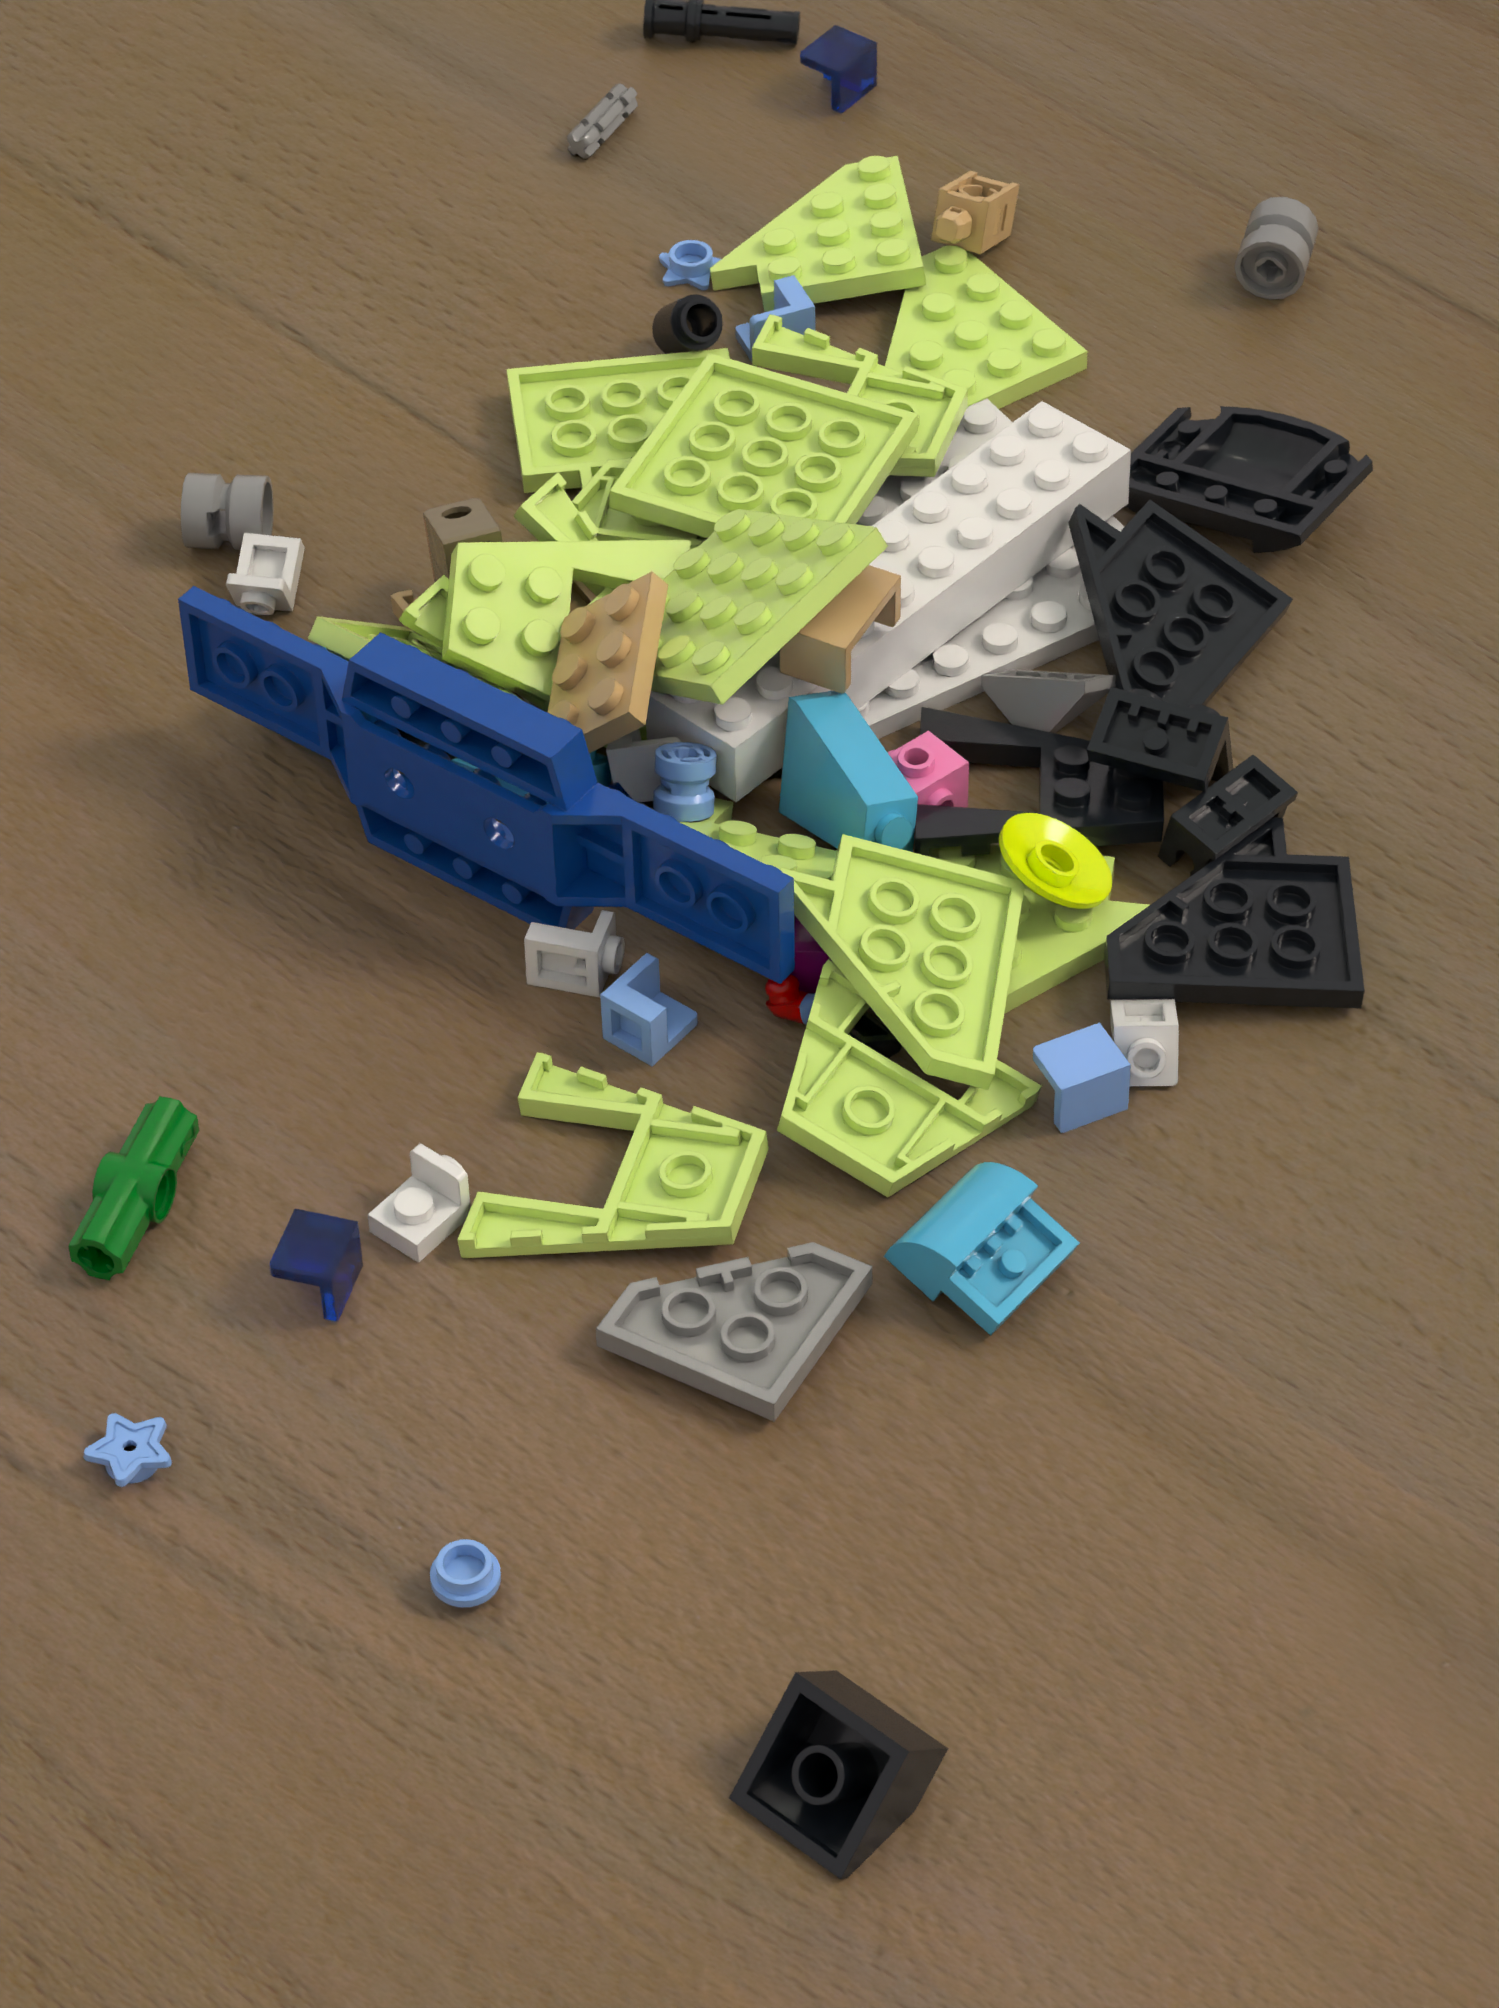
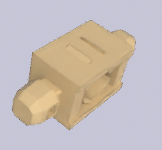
(974, 212)

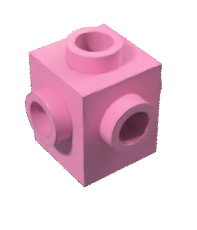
(933, 771)

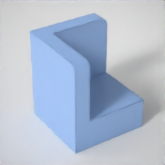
(790, 304)
(642, 1017)
(1086, 1074)

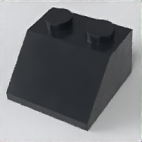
(836, 1770)

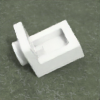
(266, 573)

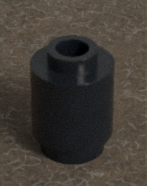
(687, 325)

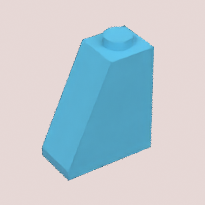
(841, 775)

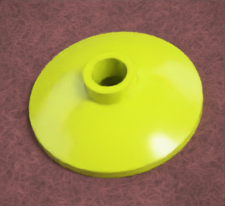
(1055, 860)

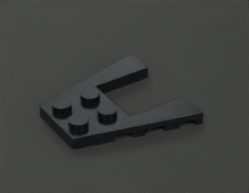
(1090, 797)

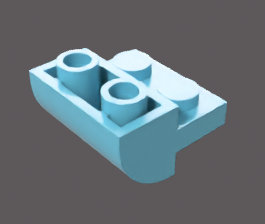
(984, 1245)

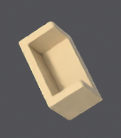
(824, 645)

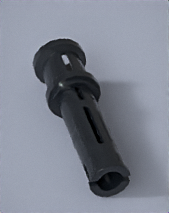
(698, 19)

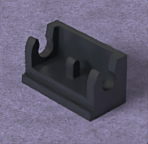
(1226, 814)

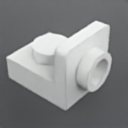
(573, 958)
(1148, 1039)
(424, 1206)

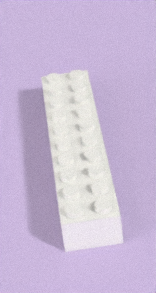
(958, 555)

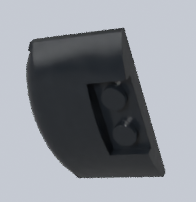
(1246, 474)

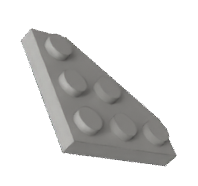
(740, 1325)

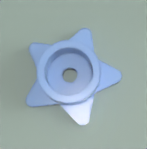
(688, 263)
(134, 1465)

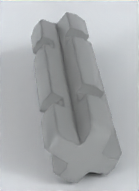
(602, 121)

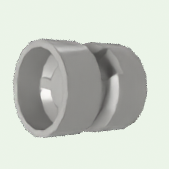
(1276, 248)
(223, 510)

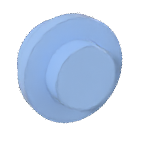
(465, 1574)

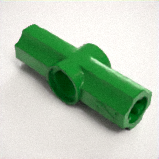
(134, 1188)

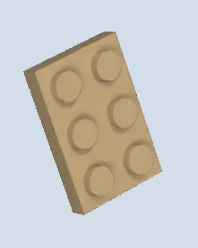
(609, 661)

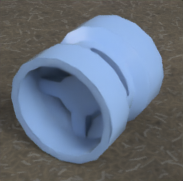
(684, 781)

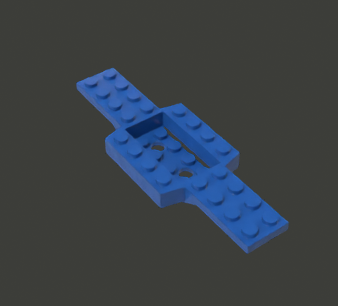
(549, 857)

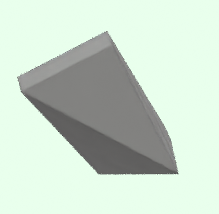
(1044, 698)

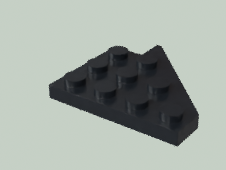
(1170, 604)
(1246, 933)

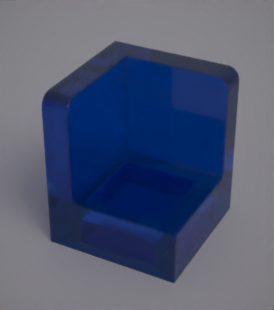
(845, 61)
(323, 1254)

